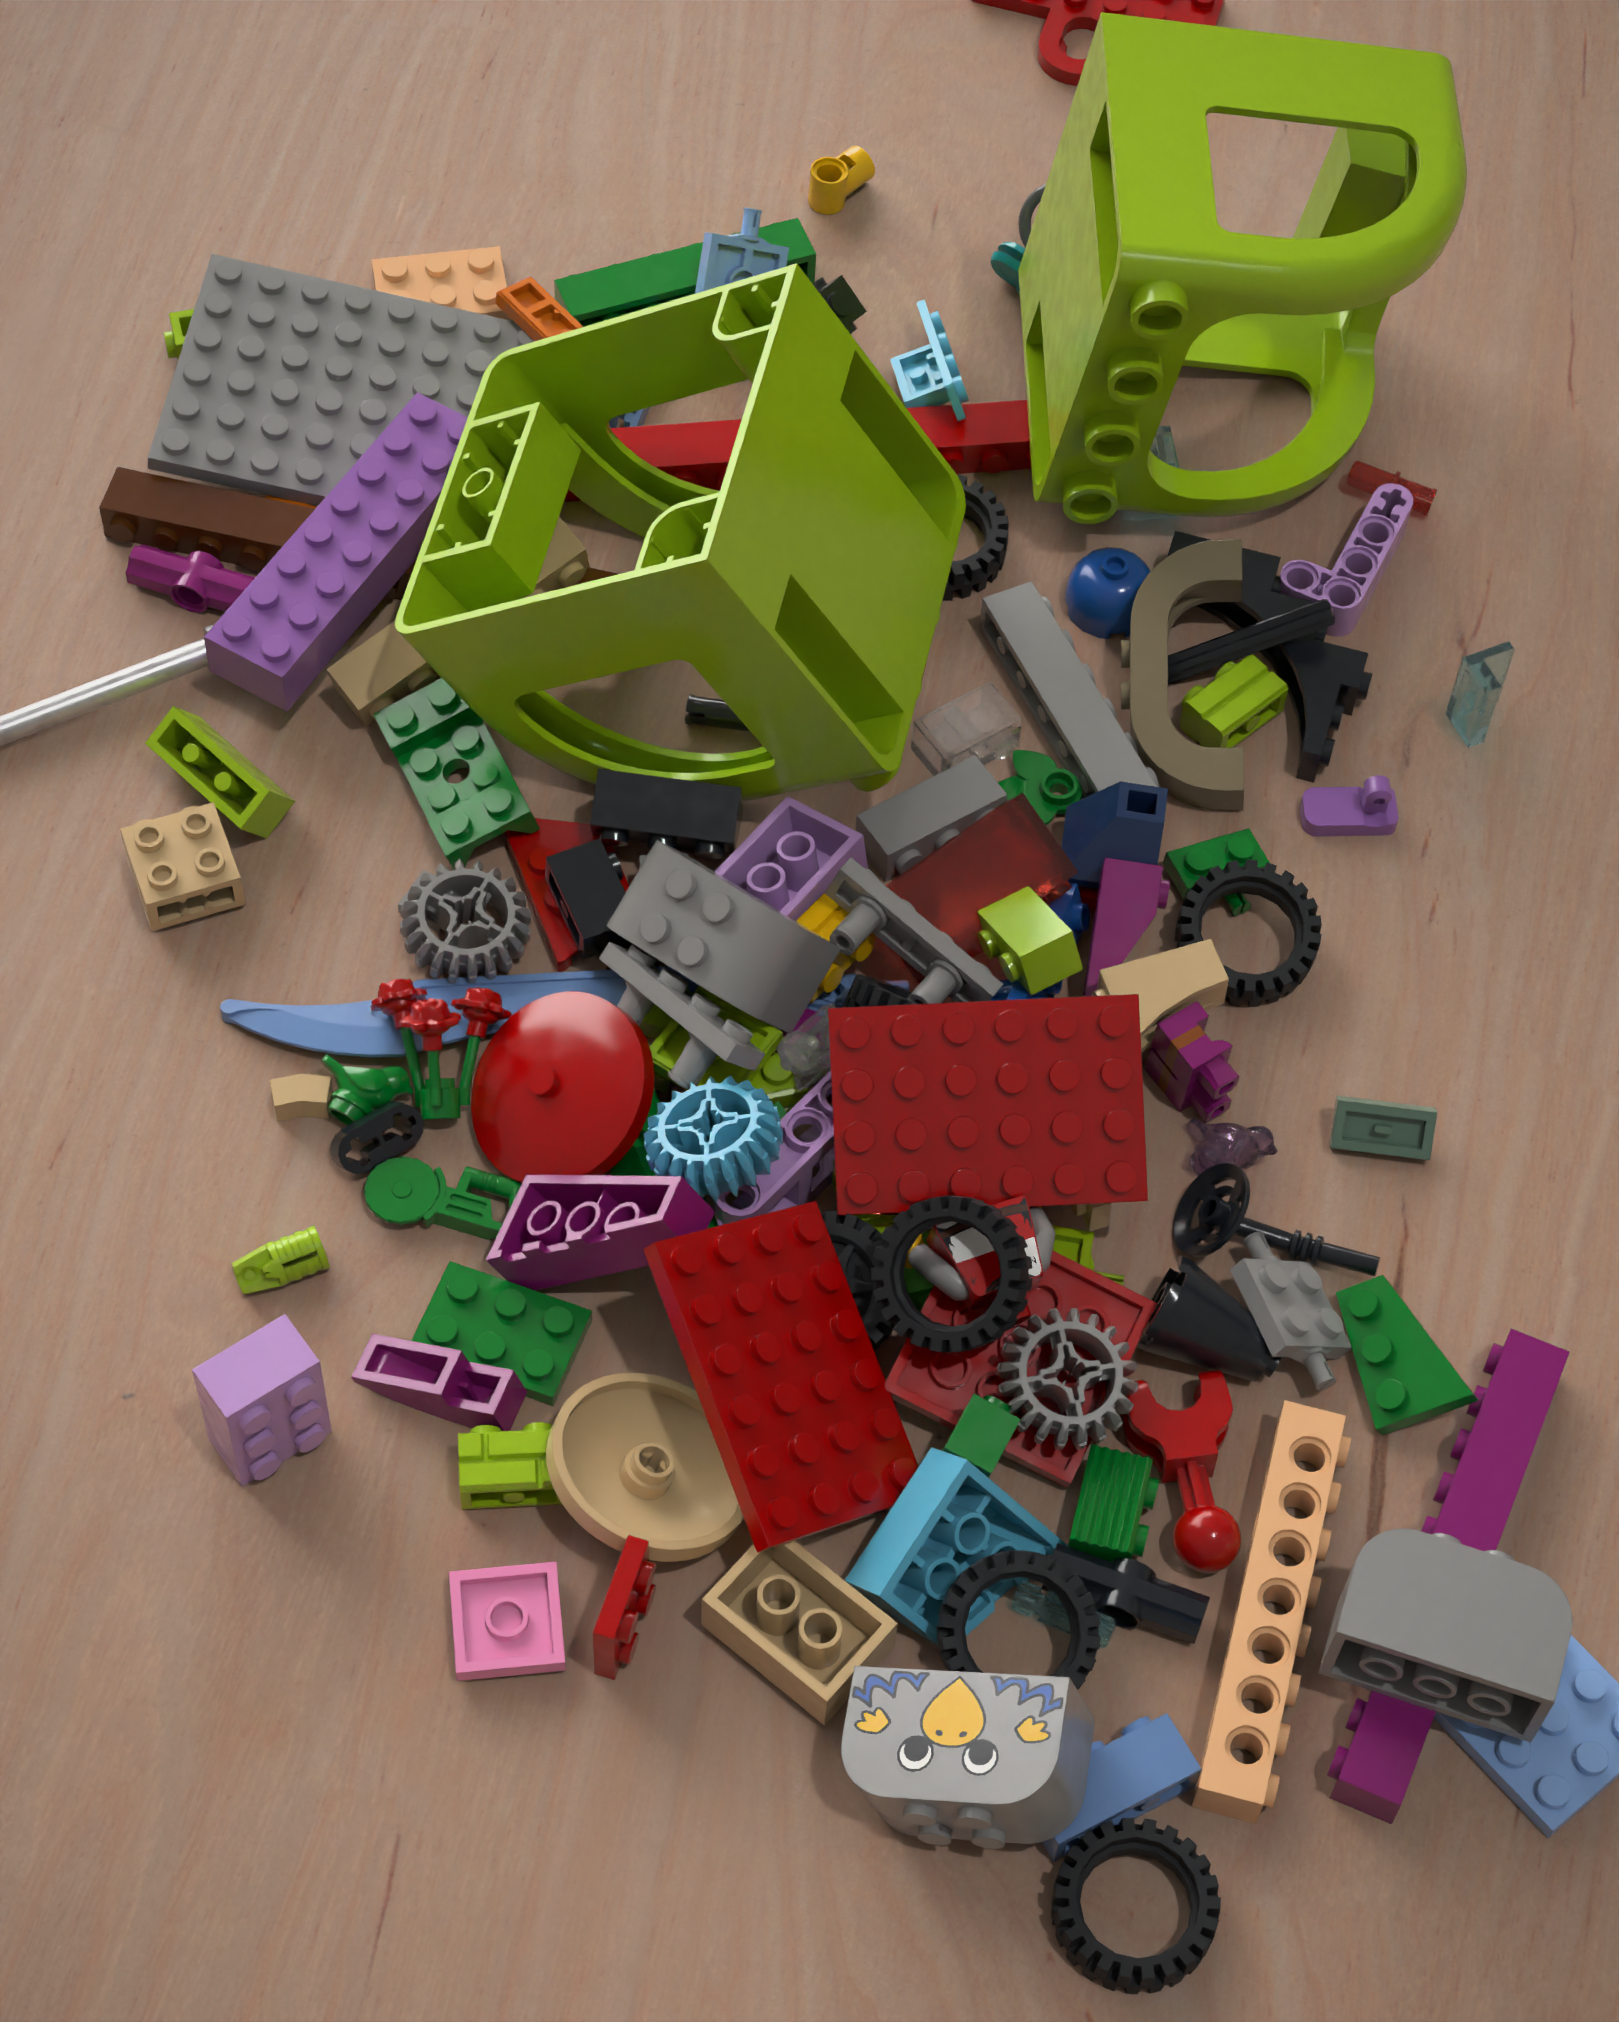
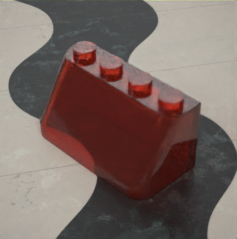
(982, 866)

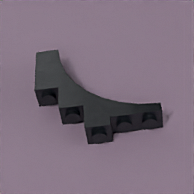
(1318, 674)

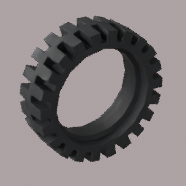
(983, 565)
(1275, 888)
(891, 1282)
(1033, 1566)
(1170, 1851)

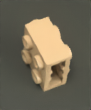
(182, 866)

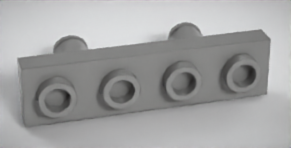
(898, 924)
(696, 1013)

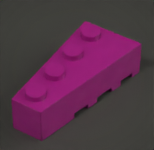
(591, 1225)

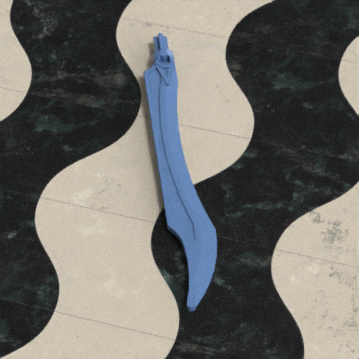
(358, 1031)

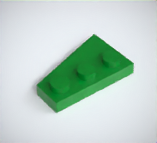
(1397, 1359)

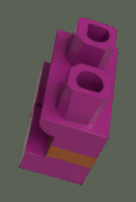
(1190, 1065)

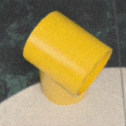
(837, 177)

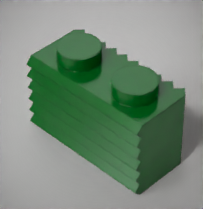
(1111, 1504)

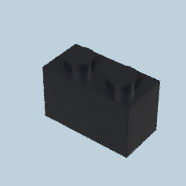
(587, 894)

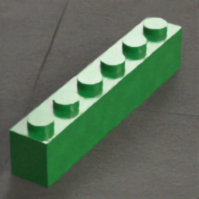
(662, 277)

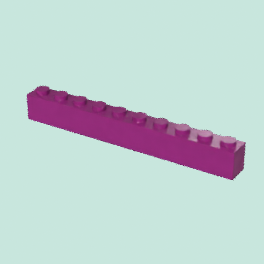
(1474, 1510)

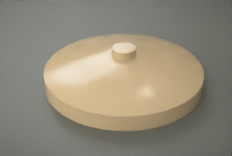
(642, 1464)

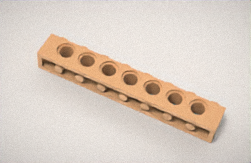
(1225, 1783)

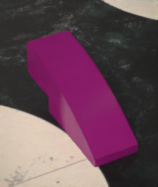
(440, 1382)

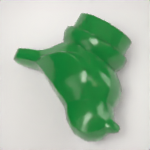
(363, 1089)

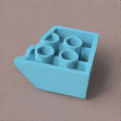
(934, 1533)

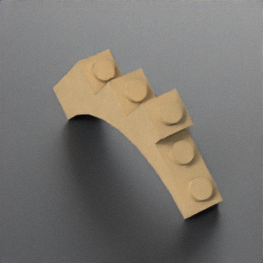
(1164, 986)

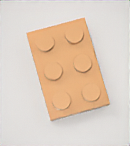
(450, 278)

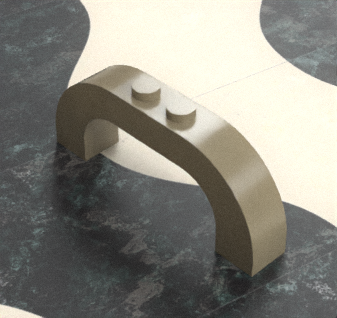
(1182, 580)

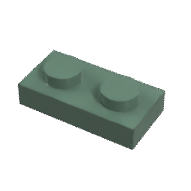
(1383, 1127)

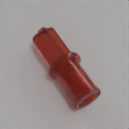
(1369, 478)

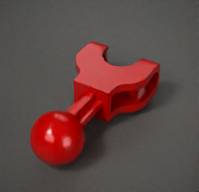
(1186, 1451)

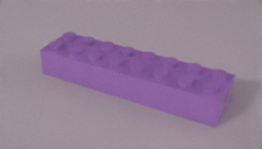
(338, 560)

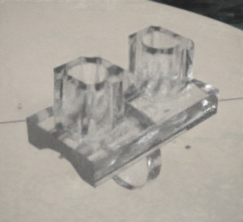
(807, 1049)

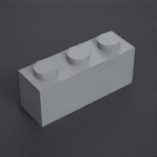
(927, 816)

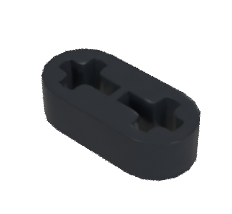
(383, 1146)

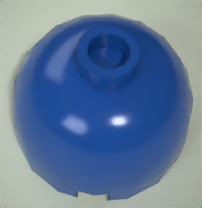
(1103, 591)

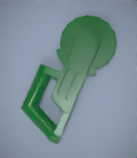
(410, 1191)

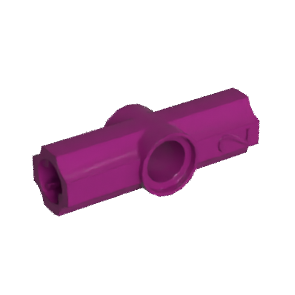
(190, 581)

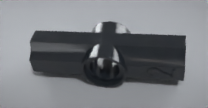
(1135, 1594)

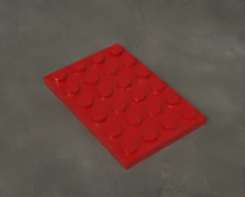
(988, 1102)
(784, 1373)

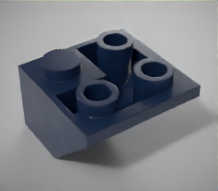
(1114, 824)

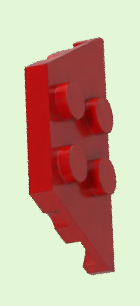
(529, 857)

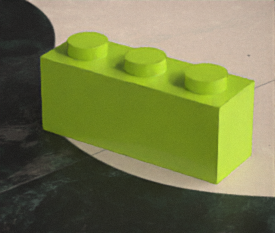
(220, 772)

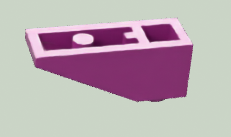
(1123, 912)

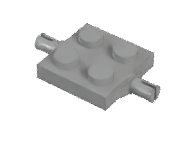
(1291, 1309)

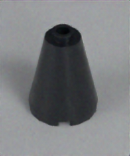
(1205, 1326)

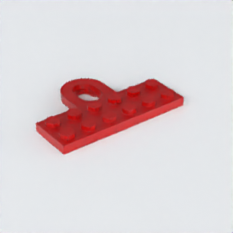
(1070, 15)

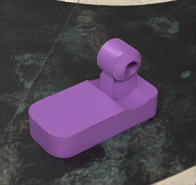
(1350, 809)

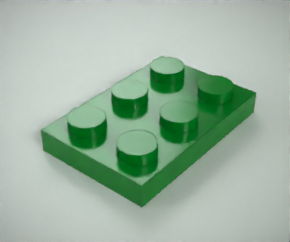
(506, 1328)

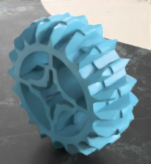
(715, 1136)

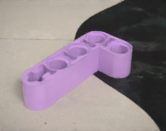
(1359, 564)

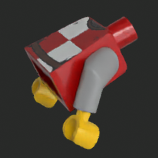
(967, 1266)

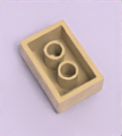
(798, 1625)

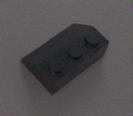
(666, 810)

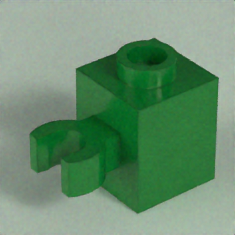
(982, 1432)

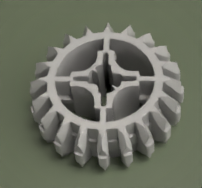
(488, 943)
(1106, 1368)

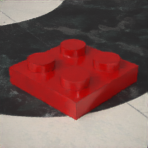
(627, 1597)

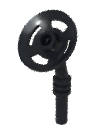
(1229, 1220)

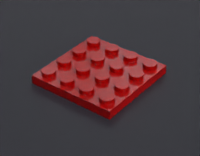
(945, 1381)

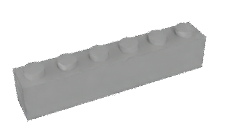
(1060, 690)

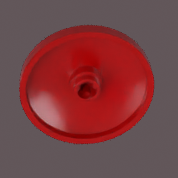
(562, 1088)

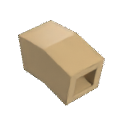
(301, 1096)

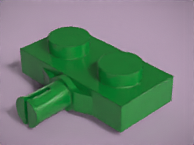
(1193, 861)

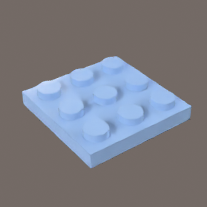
(1569, 1756)

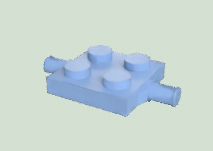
(738, 255)

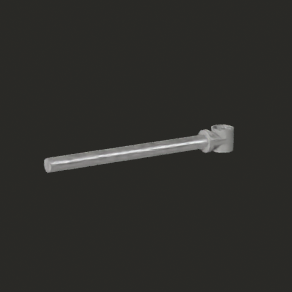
(103, 691)

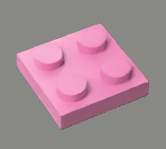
(506, 1621)

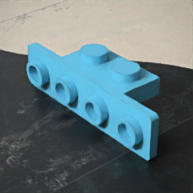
(930, 372)

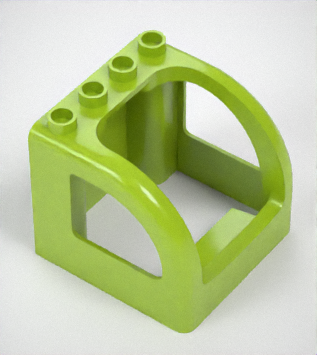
(1142, 279)
(788, 589)

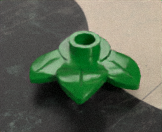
(1038, 780)

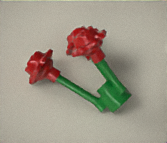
(430, 1020)

